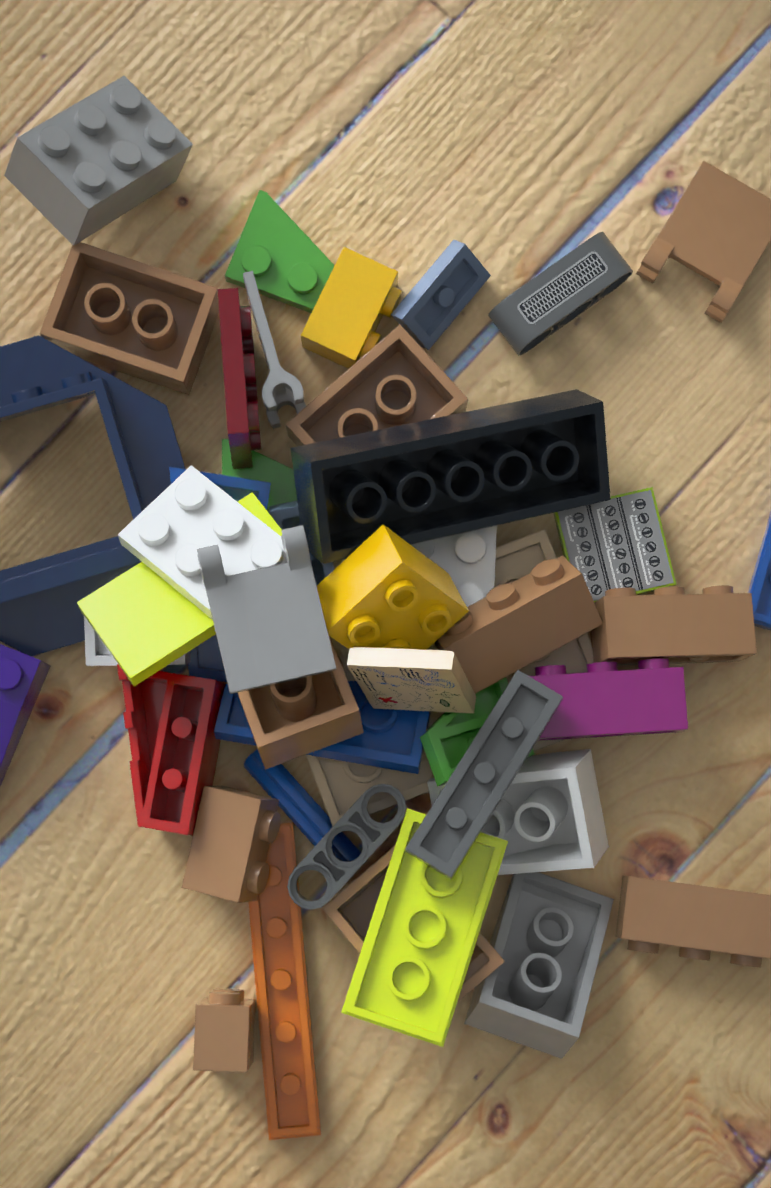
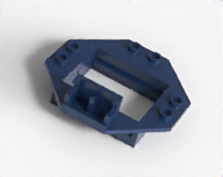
(42, 595)

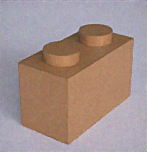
(231, 844)
(224, 1032)

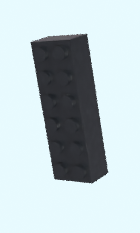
(452, 473)

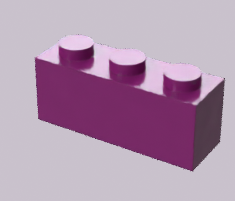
(615, 701)

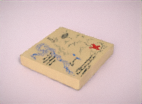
(412, 679)

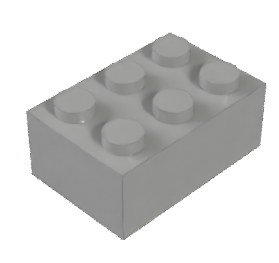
(97, 159)

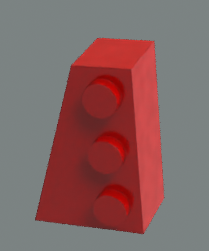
(171, 746)

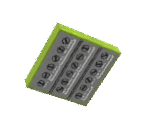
(617, 543)

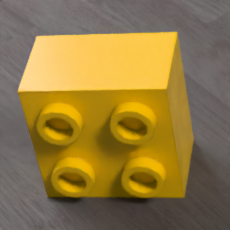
(389, 596)

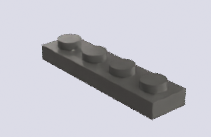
(484, 774)

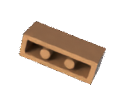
(521, 622)
(674, 626)
(695, 920)

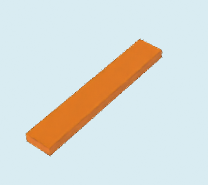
(284, 999)

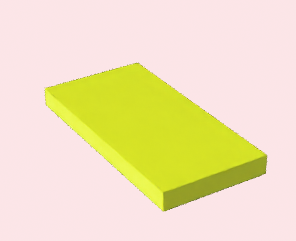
(147, 619)
(422, 938)

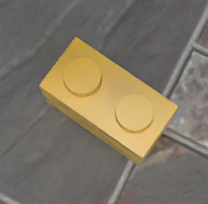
(351, 309)

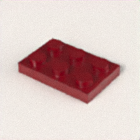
(239, 378)

